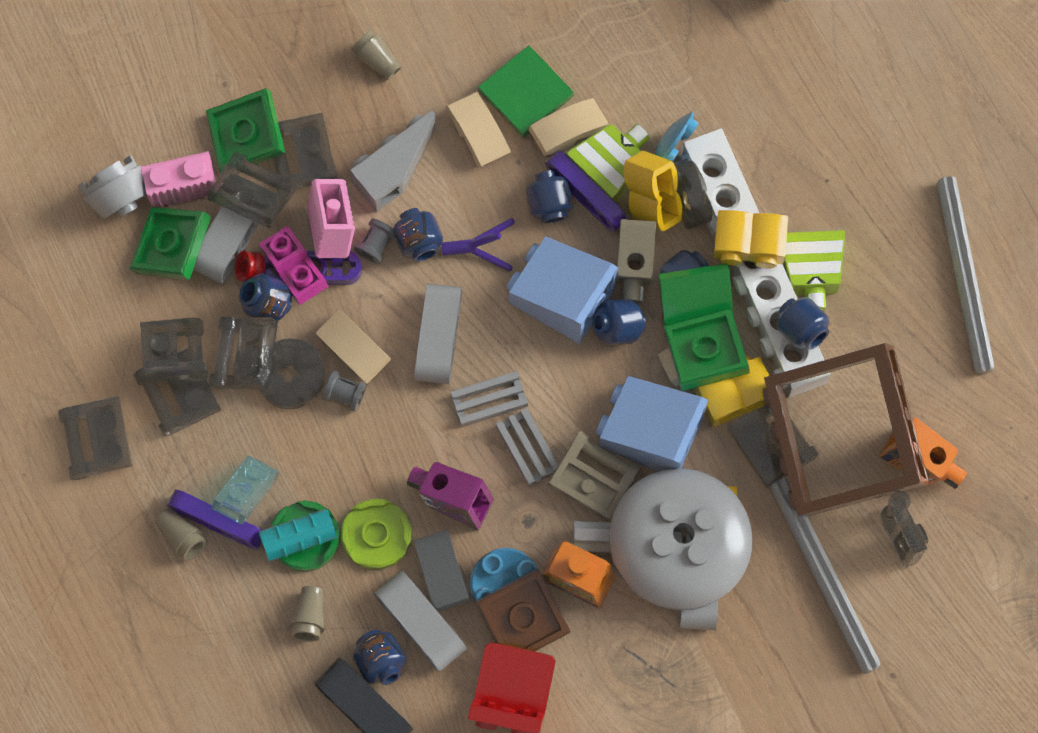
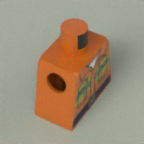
(936, 454)
(579, 573)

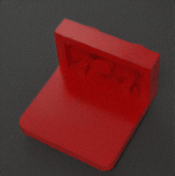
(512, 689)

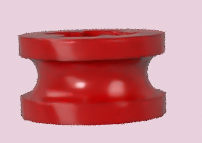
(248, 265)

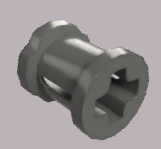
(375, 241)
(344, 391)

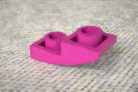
(293, 265)

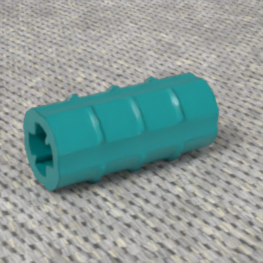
(298, 534)

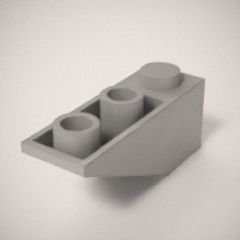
(390, 168)

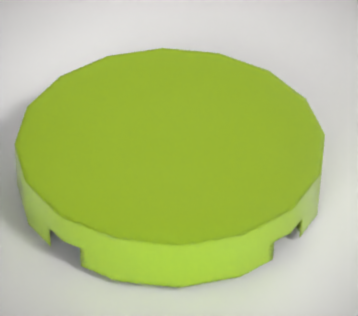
(376, 534)

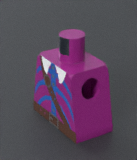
(453, 493)

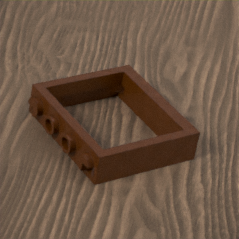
(900, 419)

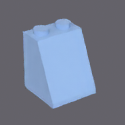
(562, 287)
(651, 424)

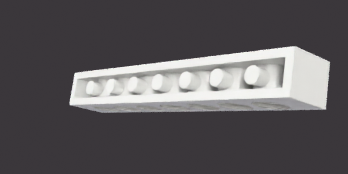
(715, 152)

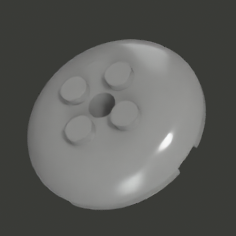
(673, 572)

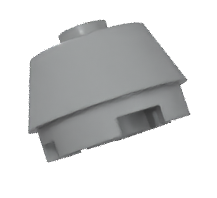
(115, 189)

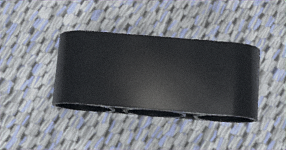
(359, 700)

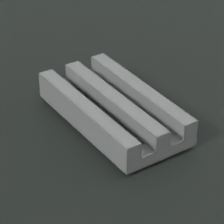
(485, 386)
(514, 421)

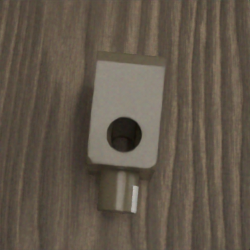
(635, 244)

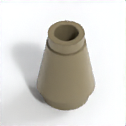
(376, 55)
(181, 535)
(308, 617)

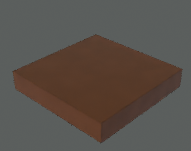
(523, 613)

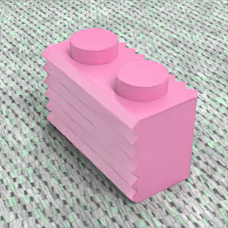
(178, 179)
(330, 218)

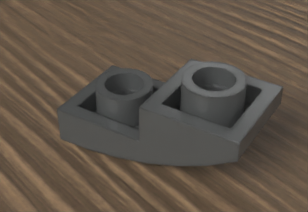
(441, 570)

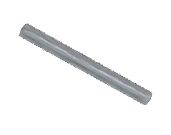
(965, 275)
(827, 580)

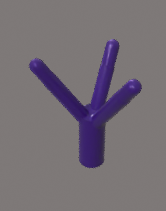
(471, 245)

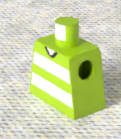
(604, 157)
(814, 263)

